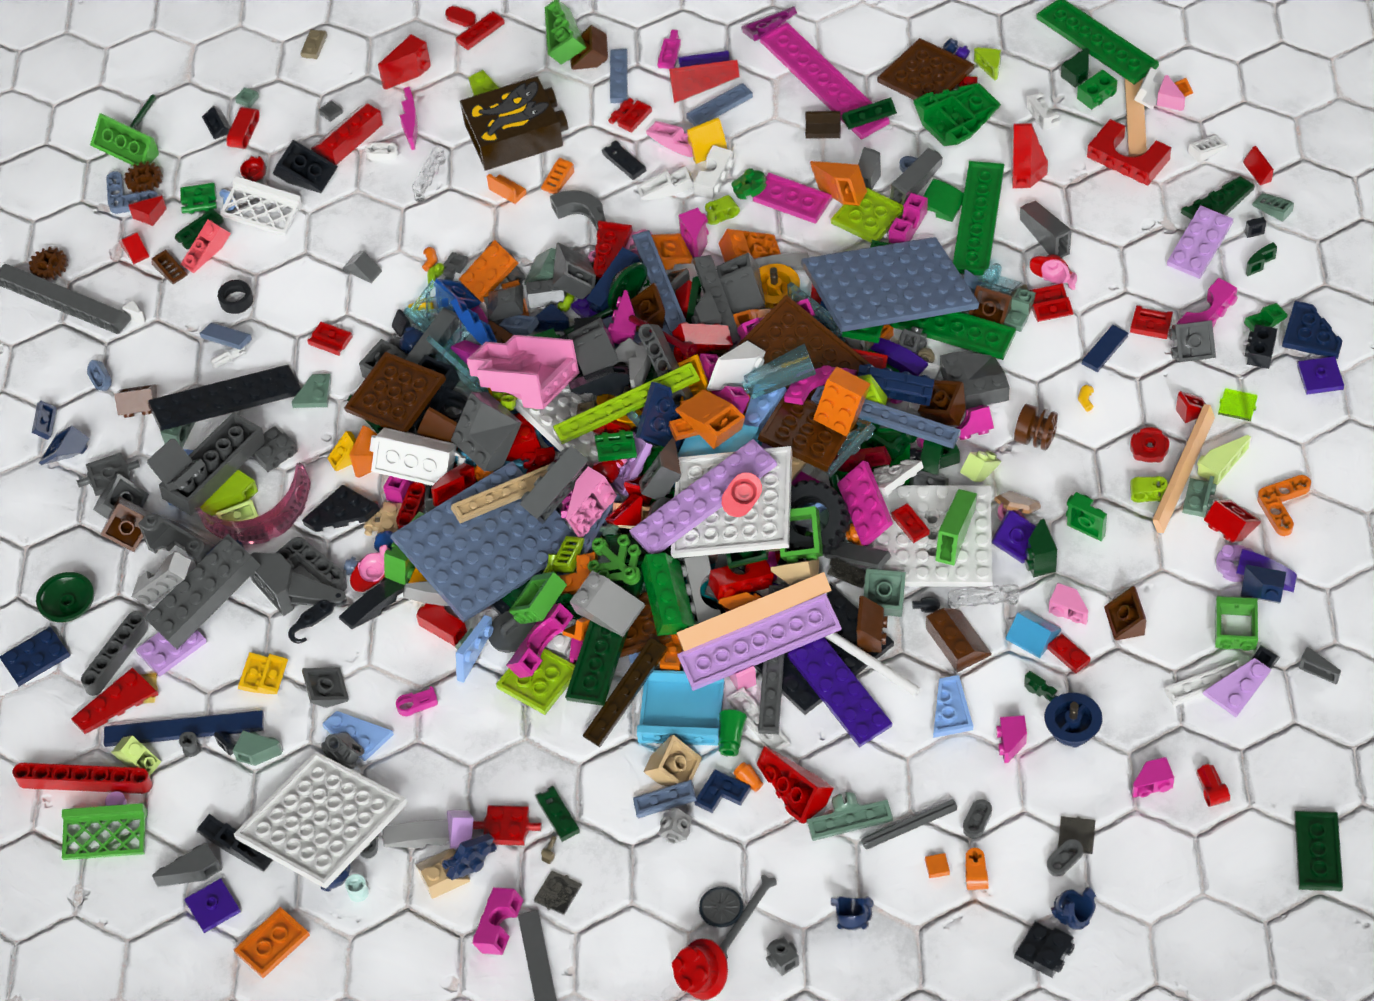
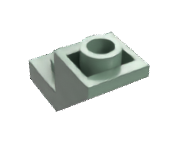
(1020, 309)

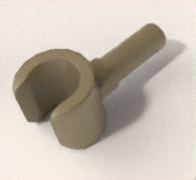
(547, 855)

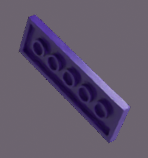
(840, 691)

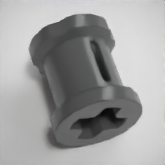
(189, 744)

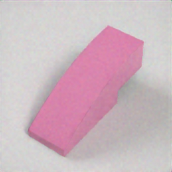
(671, 137)

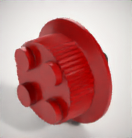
(701, 969)

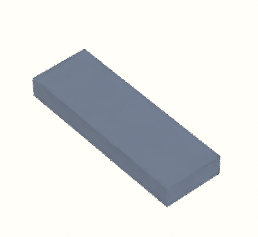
(225, 336)
(664, 799)

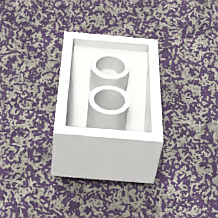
(735, 365)

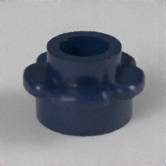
(950, 45)

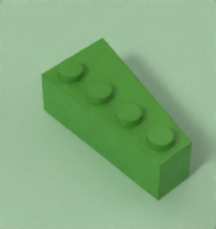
(562, 32)
(396, 564)

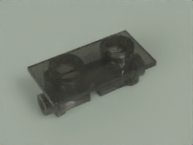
(847, 572)

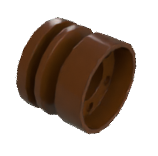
(1040, 428)

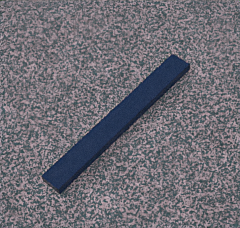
(172, 729)

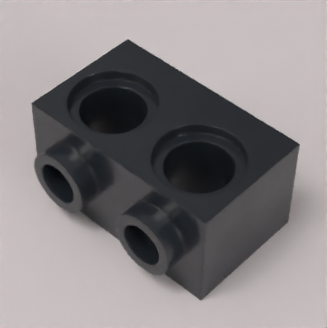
(1261, 346)

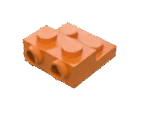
(672, 250)

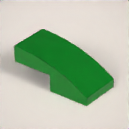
(1269, 317)

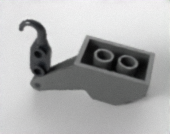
(287, 588)

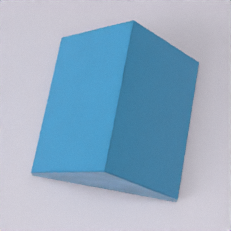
(1032, 633)

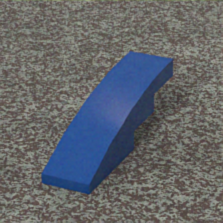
(477, 328)

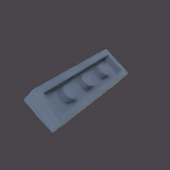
(618, 75)
(720, 105)

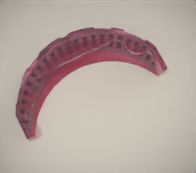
(269, 524)

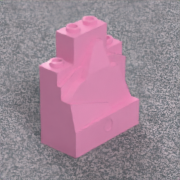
(526, 367)

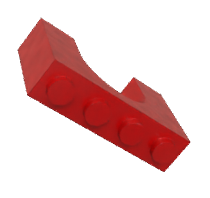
(1140, 168)
(441, 623)

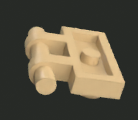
(387, 521)

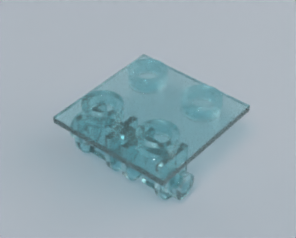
(992, 278)

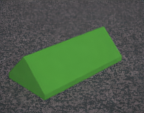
(123, 141)

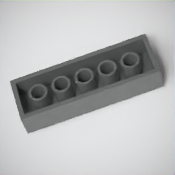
(223, 455)
(202, 591)

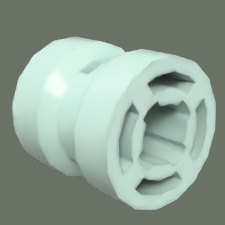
(356, 888)

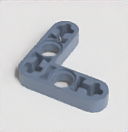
(123, 200)

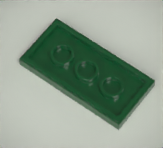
(1318, 851)

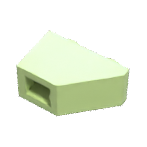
(980, 465)
(135, 755)

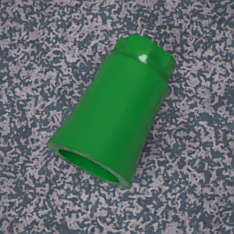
(731, 731)

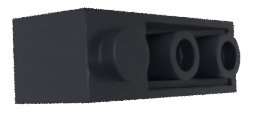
(604, 381)

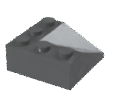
(981, 374)
(486, 431)

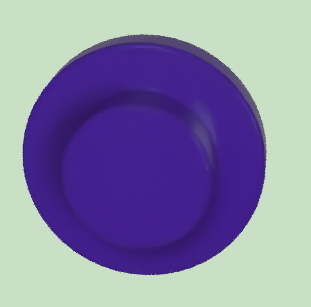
(963, 52)

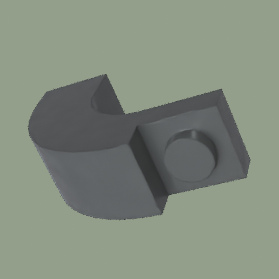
(577, 202)

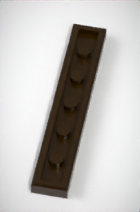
(625, 692)

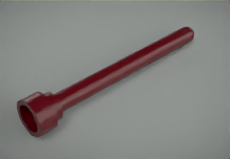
(687, 347)

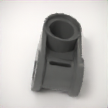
(344, 748)

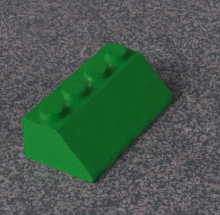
(667, 593)

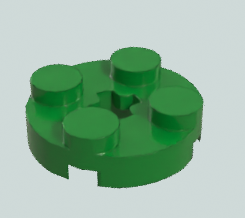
(749, 183)

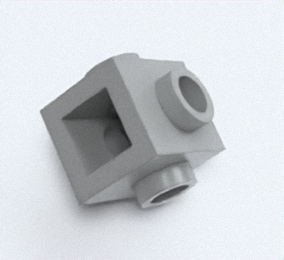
(675, 826)

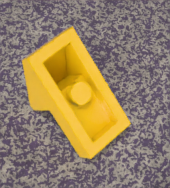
(340, 457)

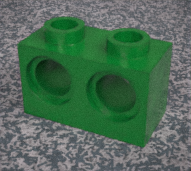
(1097, 89)

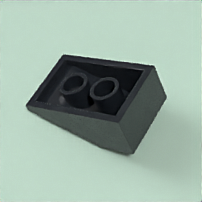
(304, 168)

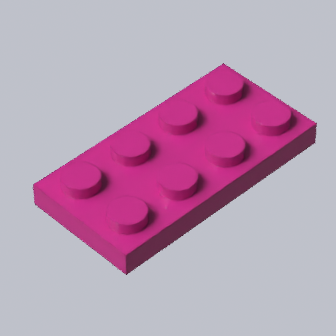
(793, 198)
(865, 503)

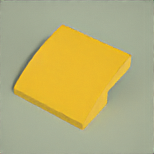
(704, 137)
(262, 673)

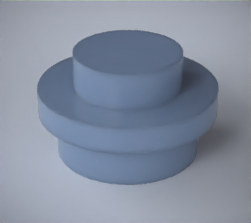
(350, 565)

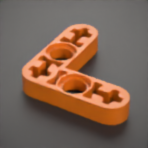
(1277, 498)

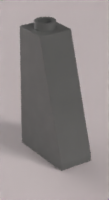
(916, 176)
(1046, 228)

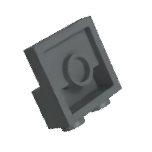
(1192, 341)
(275, 450)

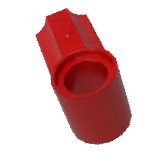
(1214, 790)

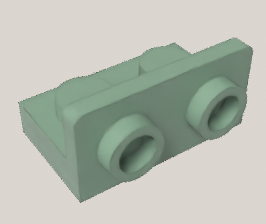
(1198, 497)

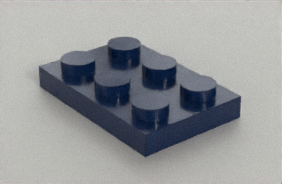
(34, 656)

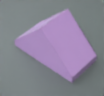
(459, 827)

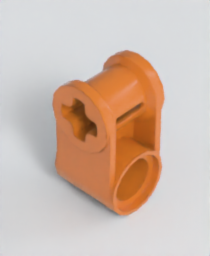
(976, 871)

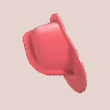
(741, 494)

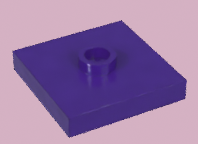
(1320, 375)
(1013, 535)
(212, 905)

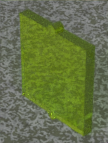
(1237, 404)

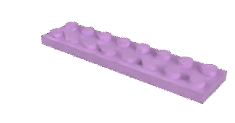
(699, 499)
(759, 642)

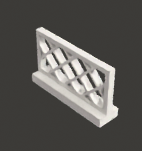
(269, 195)

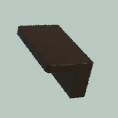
(823, 124)

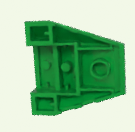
(956, 113)

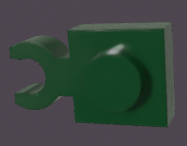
(1038, 686)

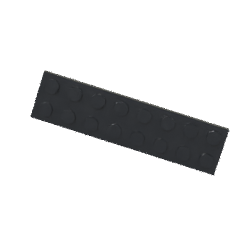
(224, 397)

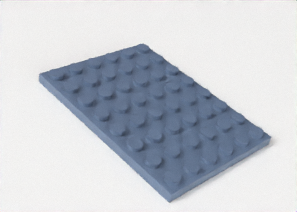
(889, 284)
(484, 556)

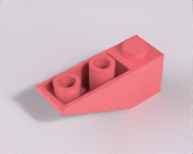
(206, 245)

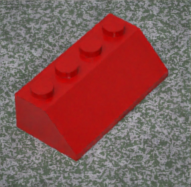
(349, 134)

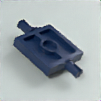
(469, 856)

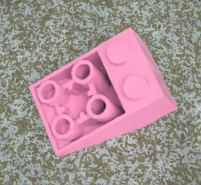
(588, 501)

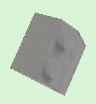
(606, 604)

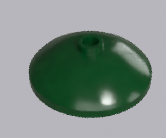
(630, 279)
(62, 590)

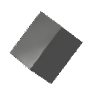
(325, 686)

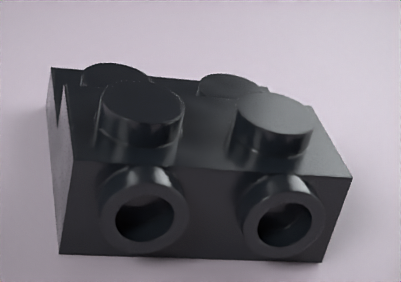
(1045, 949)

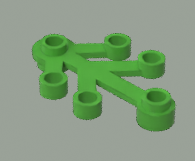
(629, 574)

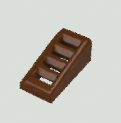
(165, 256)

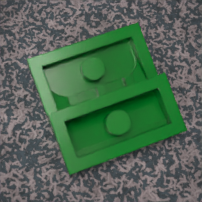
(943, 200)

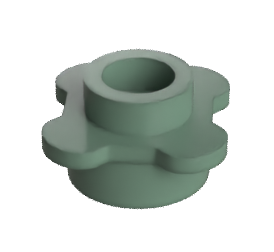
(609, 529)

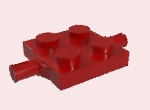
(507, 824)

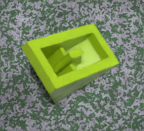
(988, 60)

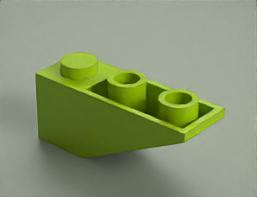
(234, 491)

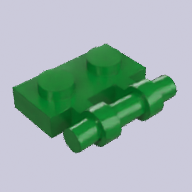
(196, 194)
(615, 446)

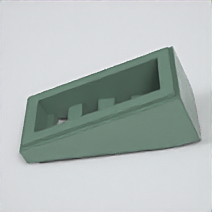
(1281, 212)

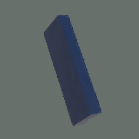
(1105, 348)

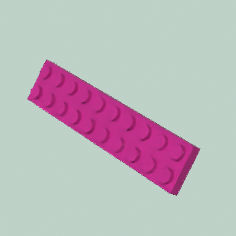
(818, 75)

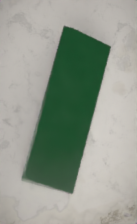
(869, 113)

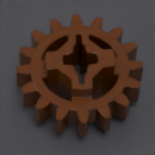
(143, 177)
(48, 263)

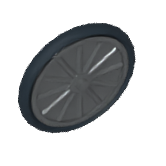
(721, 907)

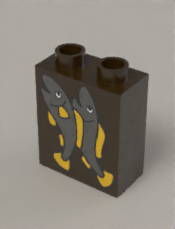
(513, 122)

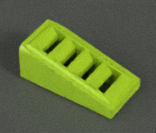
(875, 392)
(569, 567)

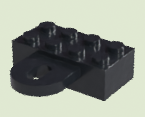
(445, 396)

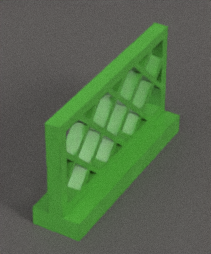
(104, 814)

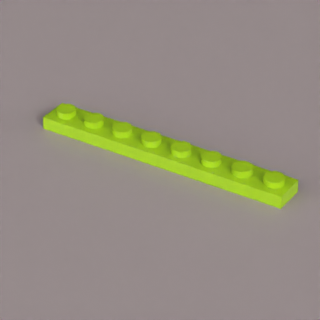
(622, 404)

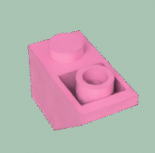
(1068, 604)

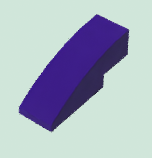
(900, 357)
(1255, 559)

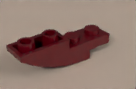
(874, 456)

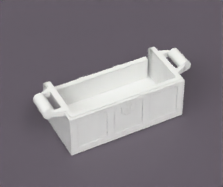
(412, 456)

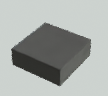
(330, 111)

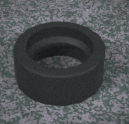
(237, 306)

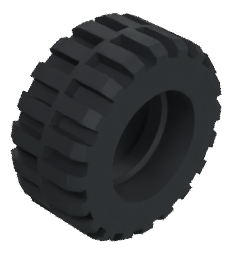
(838, 515)

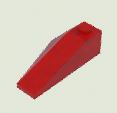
(1028, 158)
(797, 787)

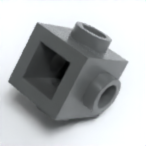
(907, 339)
(782, 955)

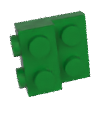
(1086, 518)

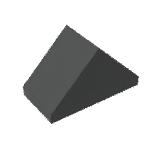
(363, 267)

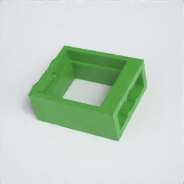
(809, 554)
(537, 598)
(1236, 606)

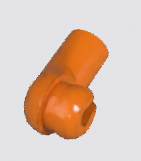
(431, 258)

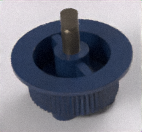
(1073, 718)

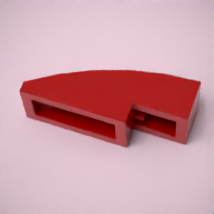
(453, 483)

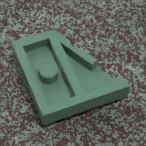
(314, 392)

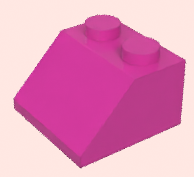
(694, 231)

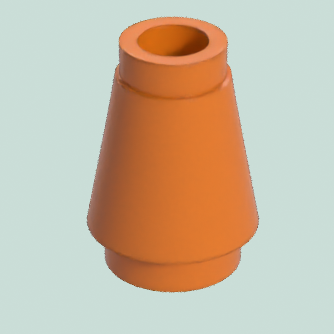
(747, 775)

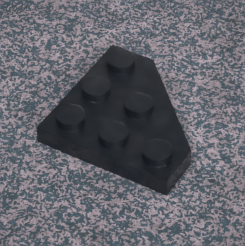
(340, 509)

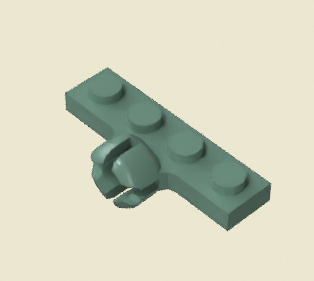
(849, 817)

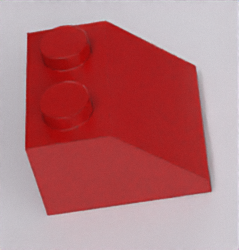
(1231, 520)

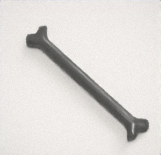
(766, 884)

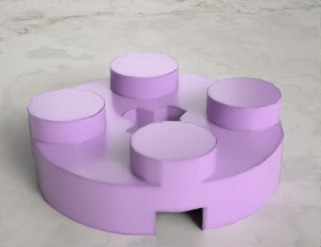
(1226, 566)

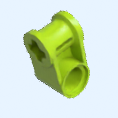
(722, 209)
(1146, 488)

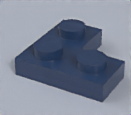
(721, 786)

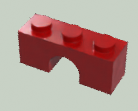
(726, 583)

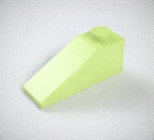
(1222, 459)

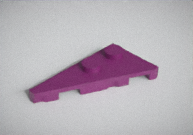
(759, 28)

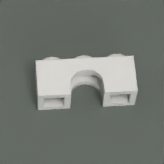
(709, 183)

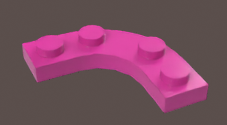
(800, 390)

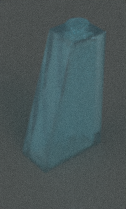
(780, 372)

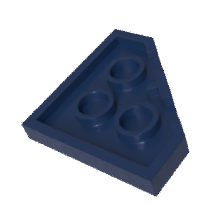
(1310, 332)
(656, 415)

